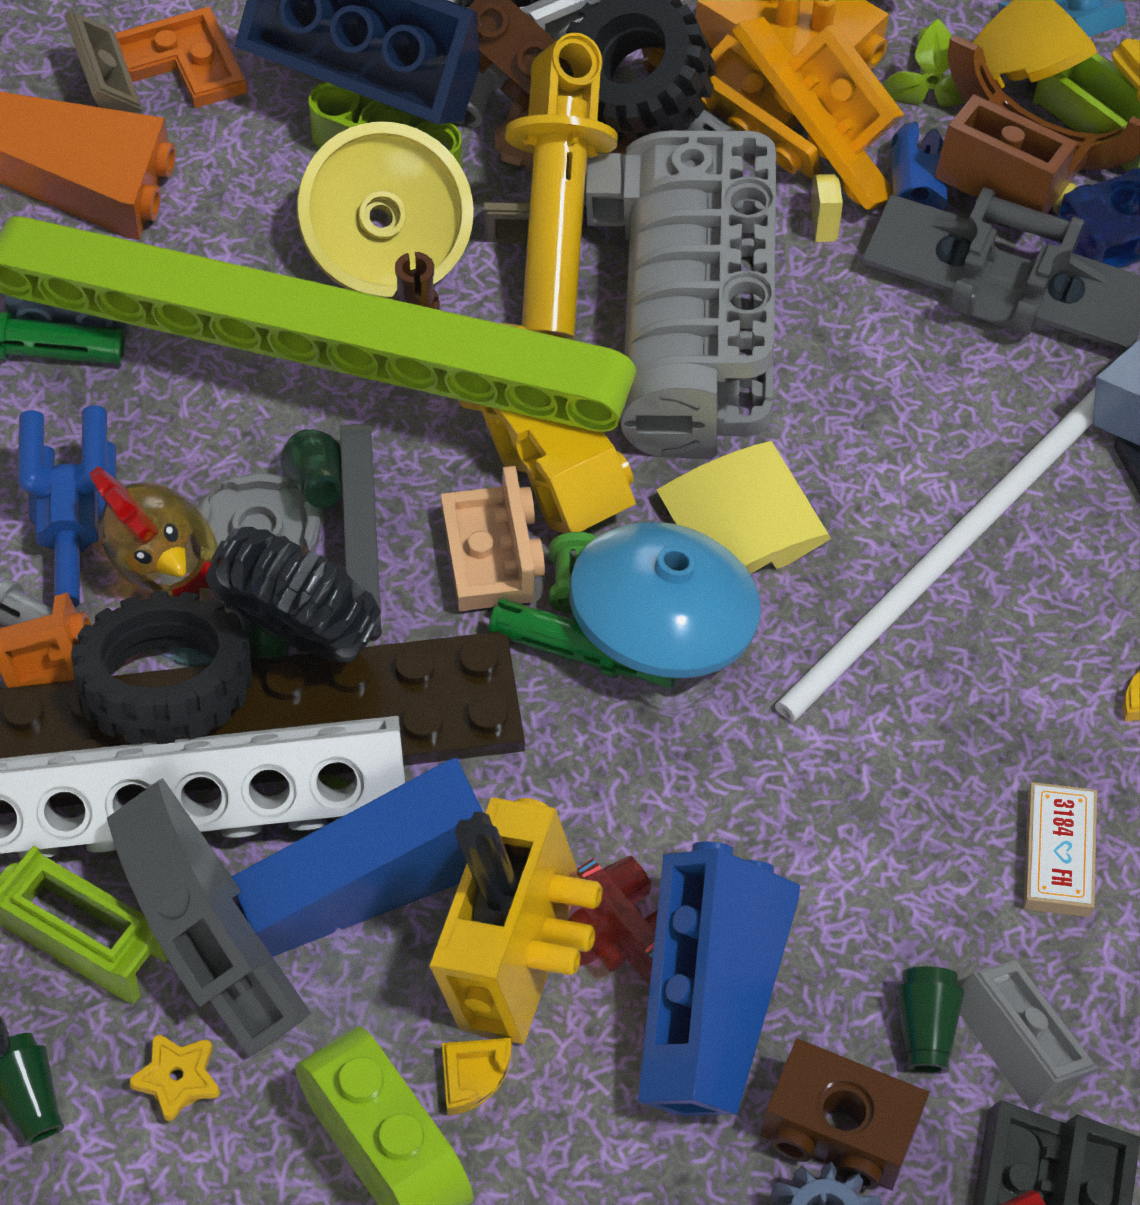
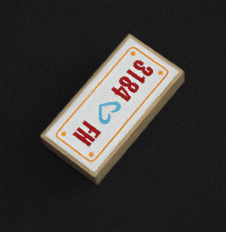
(1060, 849)

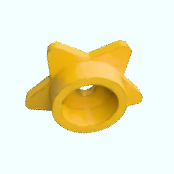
(171, 1093)

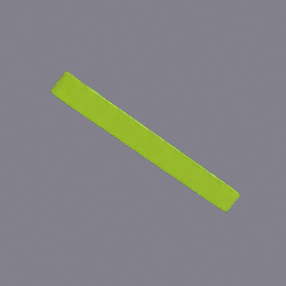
(315, 324)

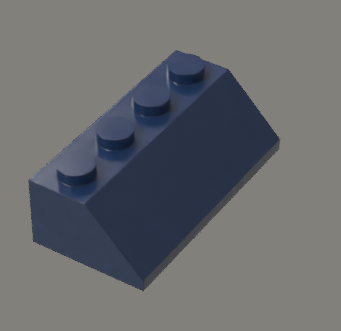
(391, 51)

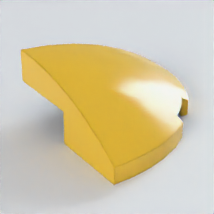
(1033, 41)

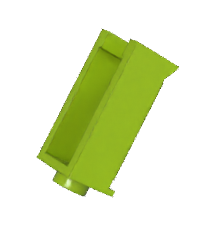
(1090, 98)
(110, 968)

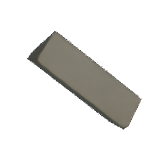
(103, 64)

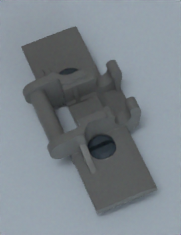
(1003, 287)

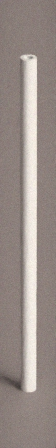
(936, 561)

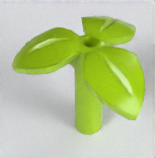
(933, 61)

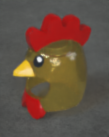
(147, 532)

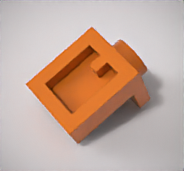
(42, 647)

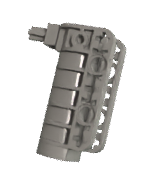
(685, 283)

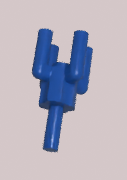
(63, 496)

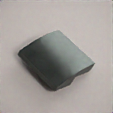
(1060, 1160)

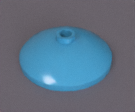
(664, 599)

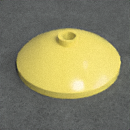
(391, 171)

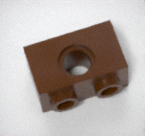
(826, 1083)

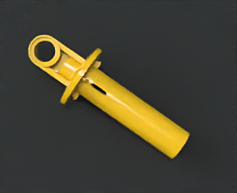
(561, 137)

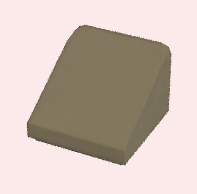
(506, 222)

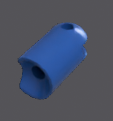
(915, 167)

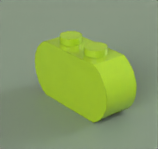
(381, 1124)

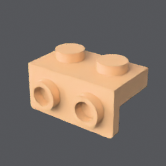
(492, 543)

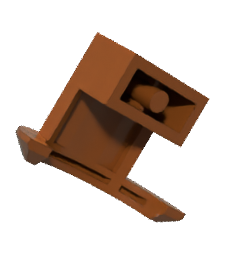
(1012, 150)

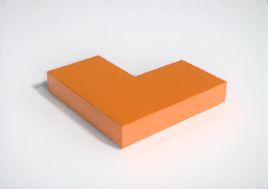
(191, 46)

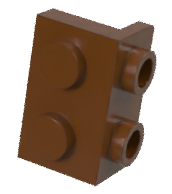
(509, 46)

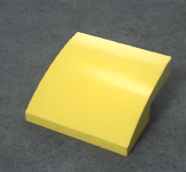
(748, 507)

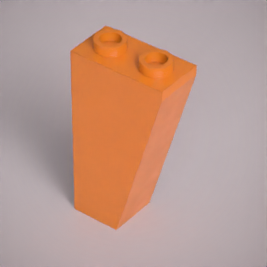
(86, 159)

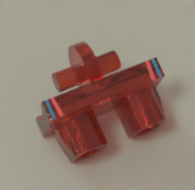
(617, 919)

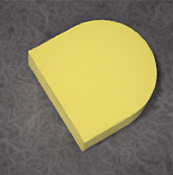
(826, 207)

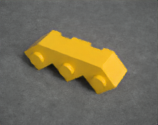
(570, 468)

